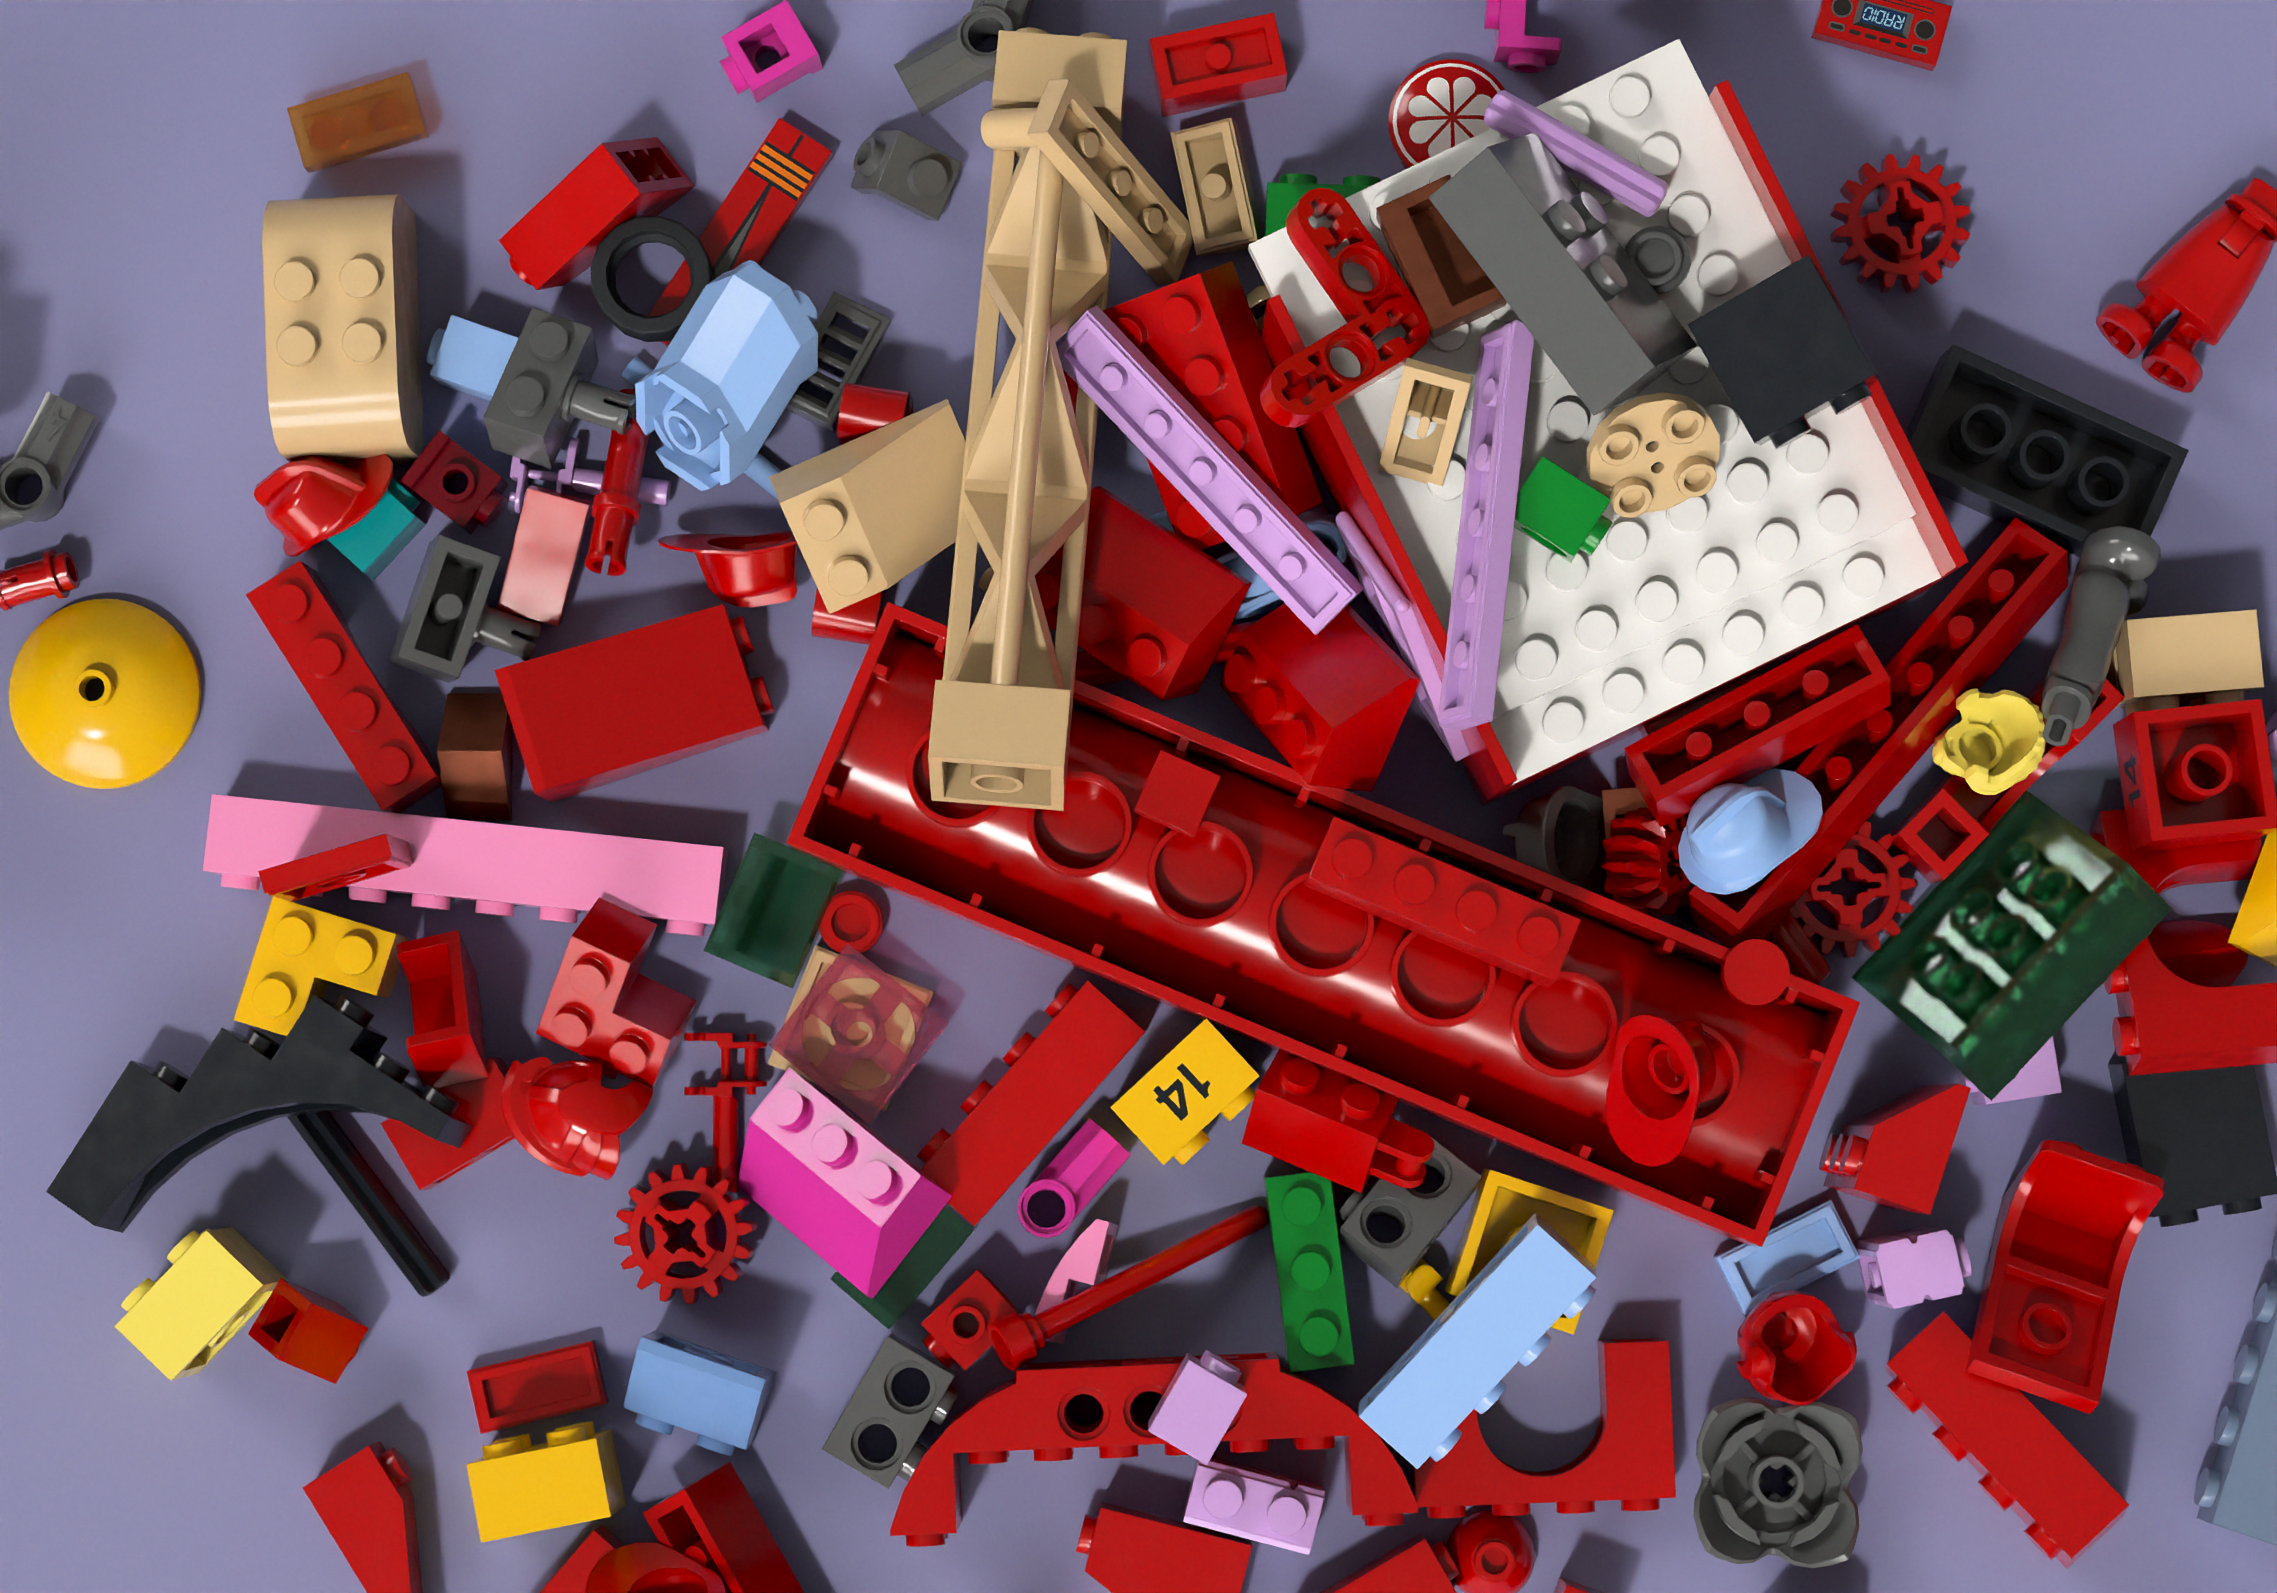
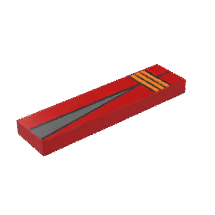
(755, 208)

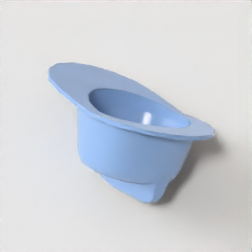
(1747, 830)

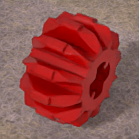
(1645, 863)

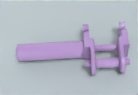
(579, 479)

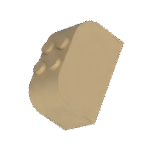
(343, 328)

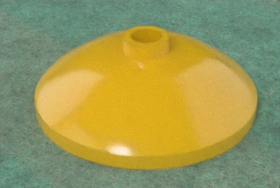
(146, 702)

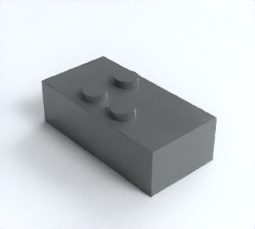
(1562, 271)

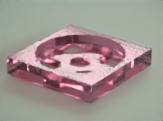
(819, 1002)

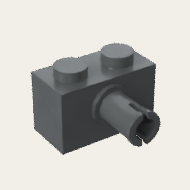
(548, 387)
(452, 613)

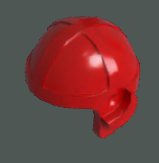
(1794, 1348)

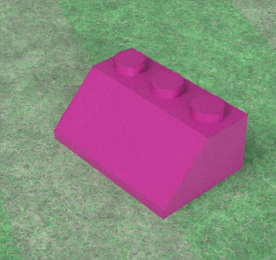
(836, 1183)

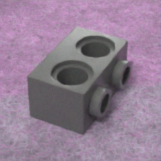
(1418, 1215)
(879, 1404)

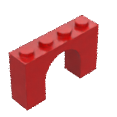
(2163, 1018)
(1624, 1460)

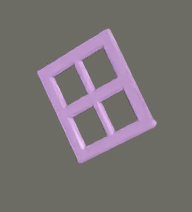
(1399, 627)

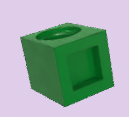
(1561, 511)

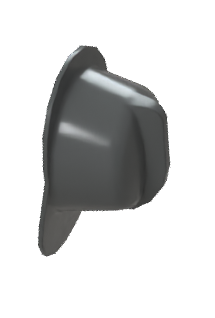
(1563, 837)

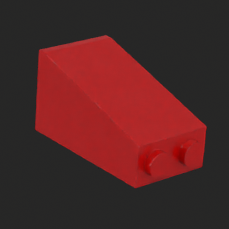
(634, 701)

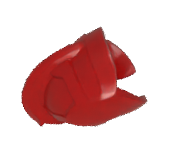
(567, 1114)

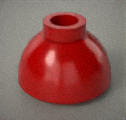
(1491, 1553)

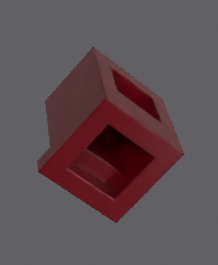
(435, 467)

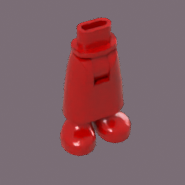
(2204, 279)

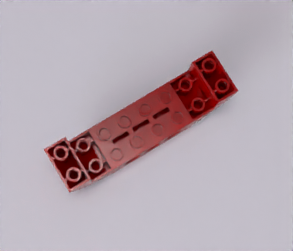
(1034, 1416)

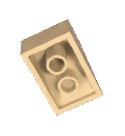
(876, 504)

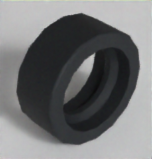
(615, 247)

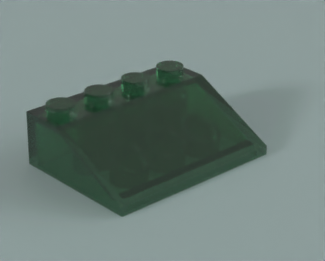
(2012, 943)

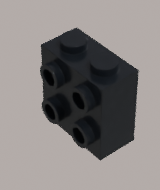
(1785, 353)

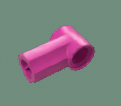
(1075, 1176)

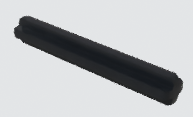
(372, 1201)

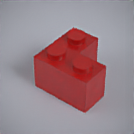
(609, 1008)

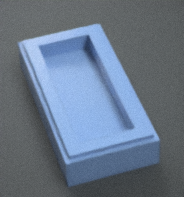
(1790, 1257)

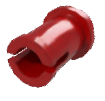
(38, 579)

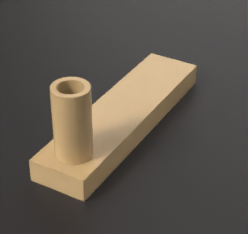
(1101, 173)

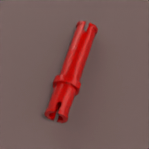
(617, 504)

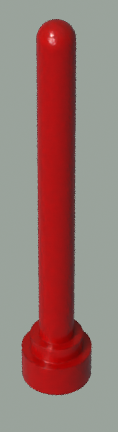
(1020, 1337)

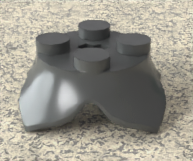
(1816, 1515)

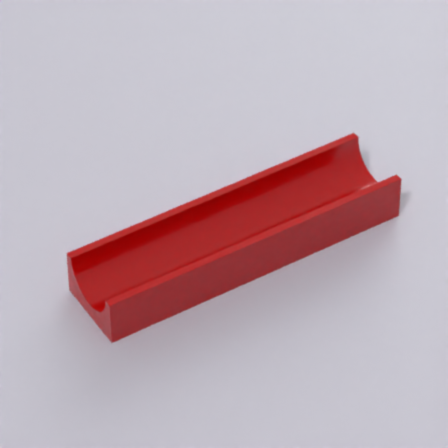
(1243, 942)

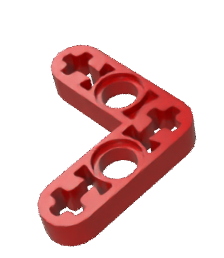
(1365, 313)

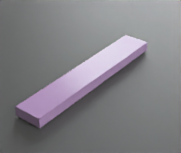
(1206, 470)
(1486, 527)

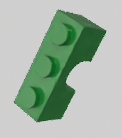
(1308, 1271)

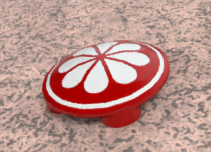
(1439, 108)

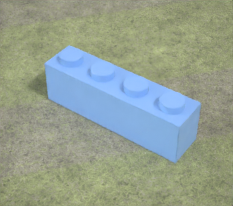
(1477, 1342)

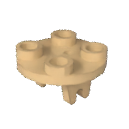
(1683, 445)

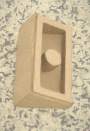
(1217, 187)

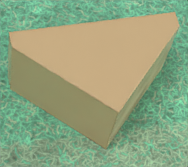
(1433, 396)

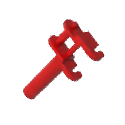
(724, 1100)

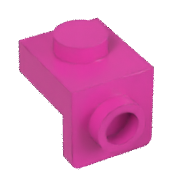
(1511, 45)

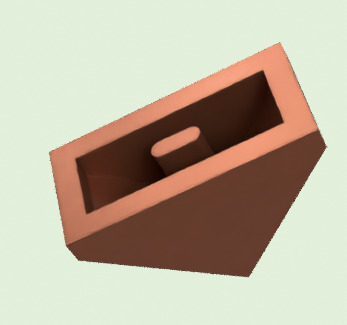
(476, 757)

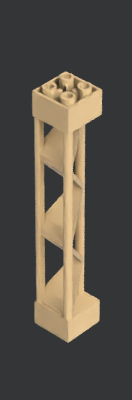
(1027, 455)

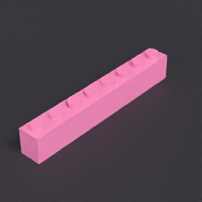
(477, 862)

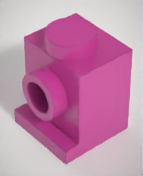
(772, 31)

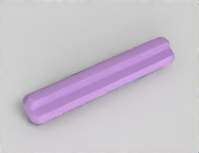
(1578, 153)

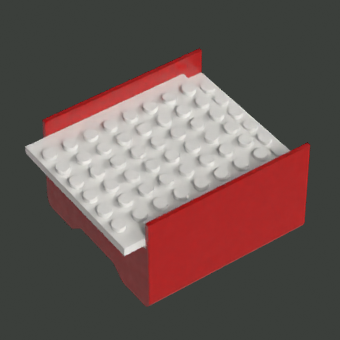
(1670, 599)

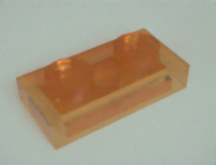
(358, 122)

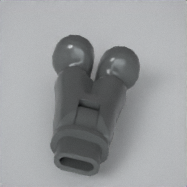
(2103, 593)

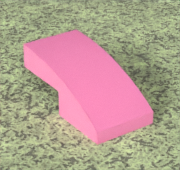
(1083, 1262)

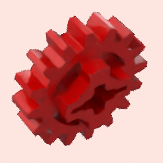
(1926, 218)
(1847, 918)
(661, 1216)

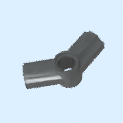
(953, 62)
(47, 450)

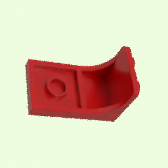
(2060, 1272)

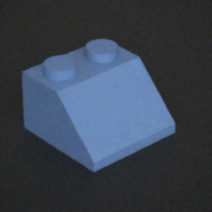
(697, 1391)

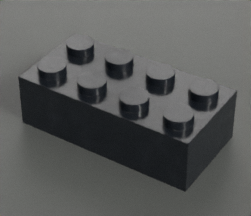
(2037, 453)

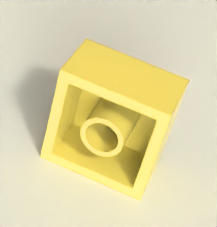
(198, 1302)

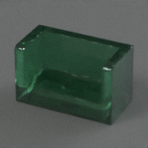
(773, 910)
(915, 1271)

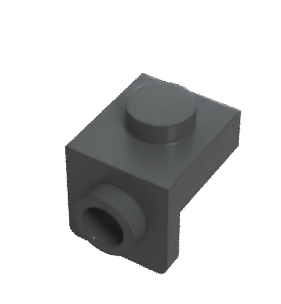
(905, 172)

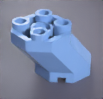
(728, 375)

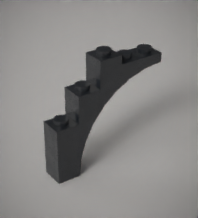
(165, 1119)

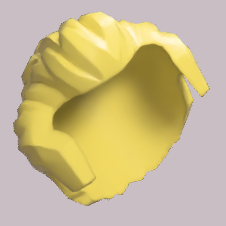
(1993, 742)

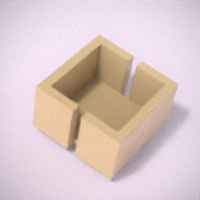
(2187, 660)

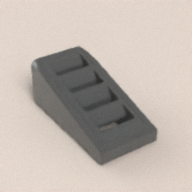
(814, 409)

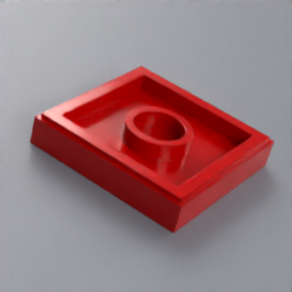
(336, 868)

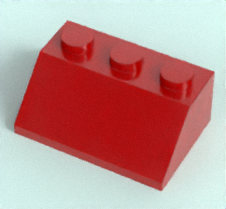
(1147, 599)
(1322, 697)
(1897, 1149)

